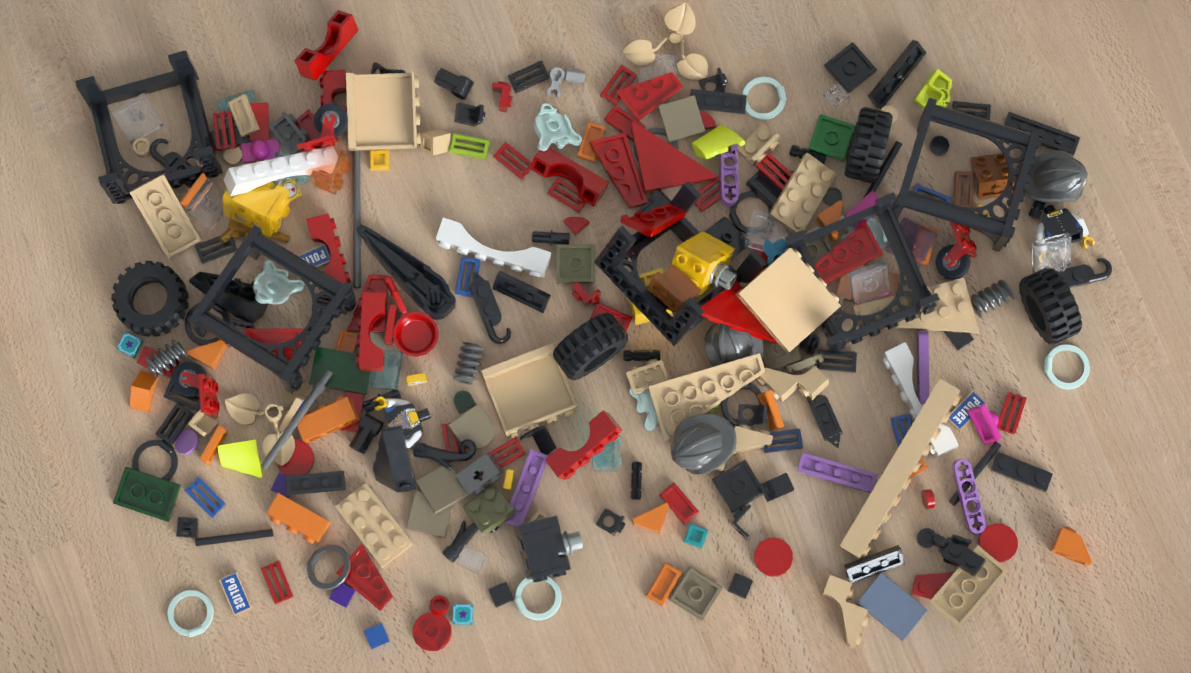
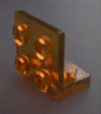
(334, 182)

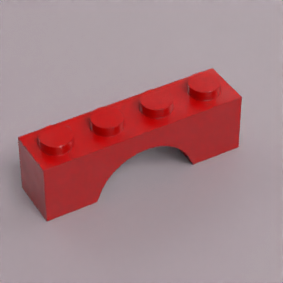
(340, 31)
(588, 184)
(322, 231)
(372, 306)
(602, 431)

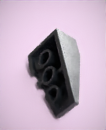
(236, 298)
(393, 461)

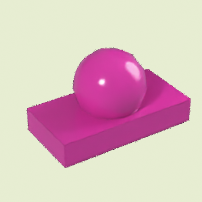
(259, 150)
(985, 423)

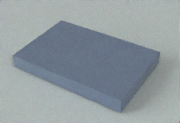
(892, 606)

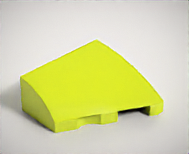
(935, 87)
(716, 142)
(241, 457)

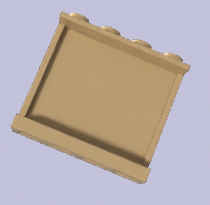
(382, 111)
(789, 299)
(529, 391)

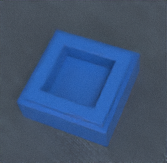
(376, 636)

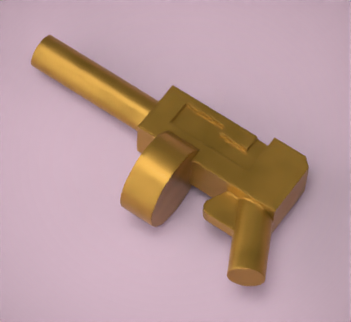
(235, 229)

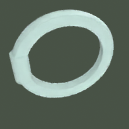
(781, 93)
(1048, 366)
(522, 608)
(197, 630)

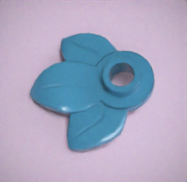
(773, 250)

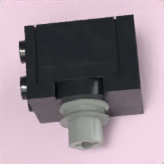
(545, 548)

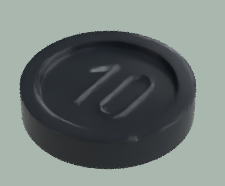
(832, 196)

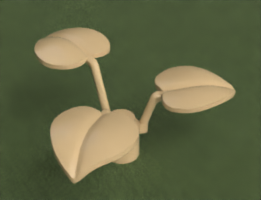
(680, 22)
(245, 407)

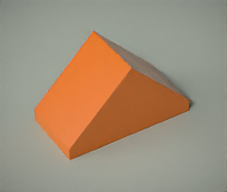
(830, 216)
(209, 354)
(143, 391)
(652, 519)

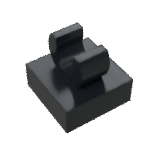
(187, 527)

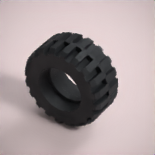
(868, 145)
(133, 281)
(1050, 305)
(590, 346)

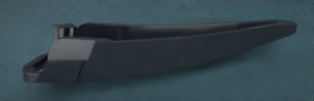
(412, 275)

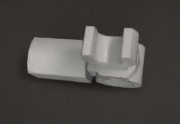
(556, 75)

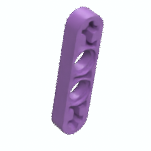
(729, 171)
(922, 365)
(971, 495)

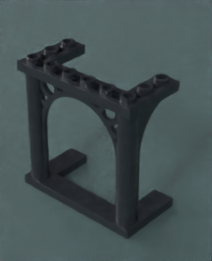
(186, 76)
(995, 228)
(623, 246)
(922, 298)
(287, 370)

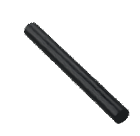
(885, 166)
(977, 470)
(234, 537)

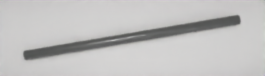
(356, 221)

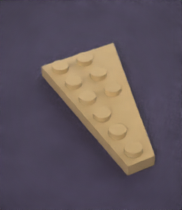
(952, 312)
(701, 390)

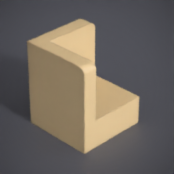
(435, 141)
(203, 424)

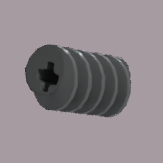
(991, 296)
(166, 357)
(468, 363)

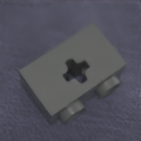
(469, 476)

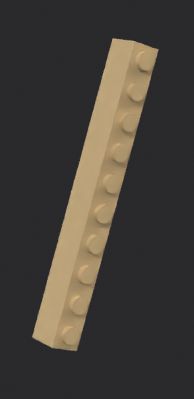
(900, 468)

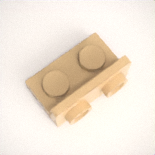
(758, 144)
(641, 377)

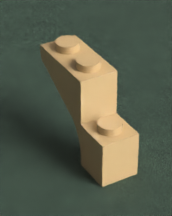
(785, 384)
(748, 440)
(852, 615)

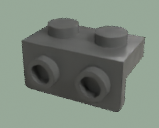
(288, 132)

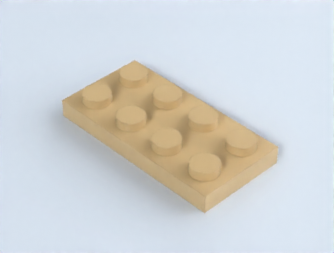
(802, 194)
(165, 215)
(374, 525)
(964, 593)

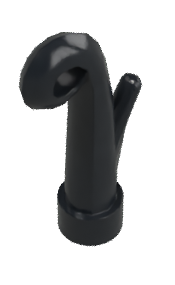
(422, 450)
(463, 537)

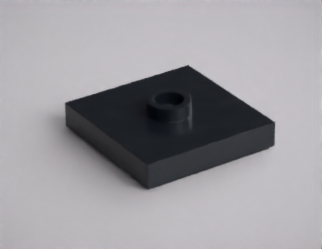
(850, 67)
(729, 234)
(738, 486)

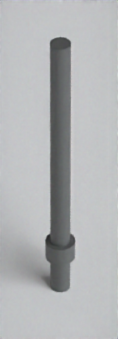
(318, 387)

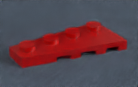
(620, 166)
(853, 252)

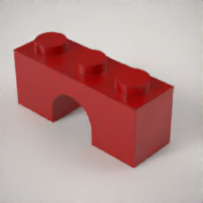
(333, 83)

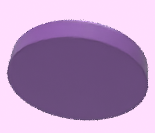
(186, 442)

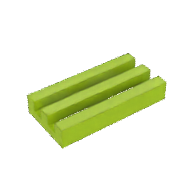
(469, 153)

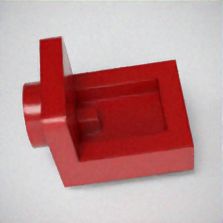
(506, 98)
(580, 294)

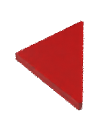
(663, 164)
(731, 311)

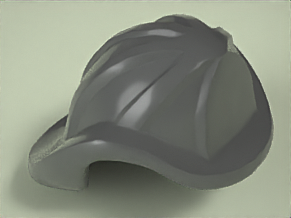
(1056, 178)
(726, 344)
(703, 443)

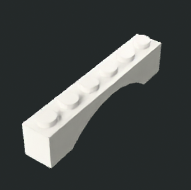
(250, 176)
(530, 260)
(900, 363)

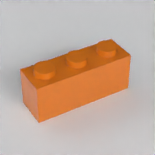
(328, 419)
(298, 519)

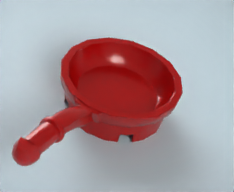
(415, 331)

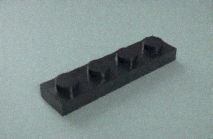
(897, 74)
(1051, 137)

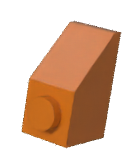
(1071, 546)

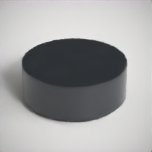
(939, 145)
(925, 537)

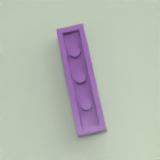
(836, 472)
(527, 487)

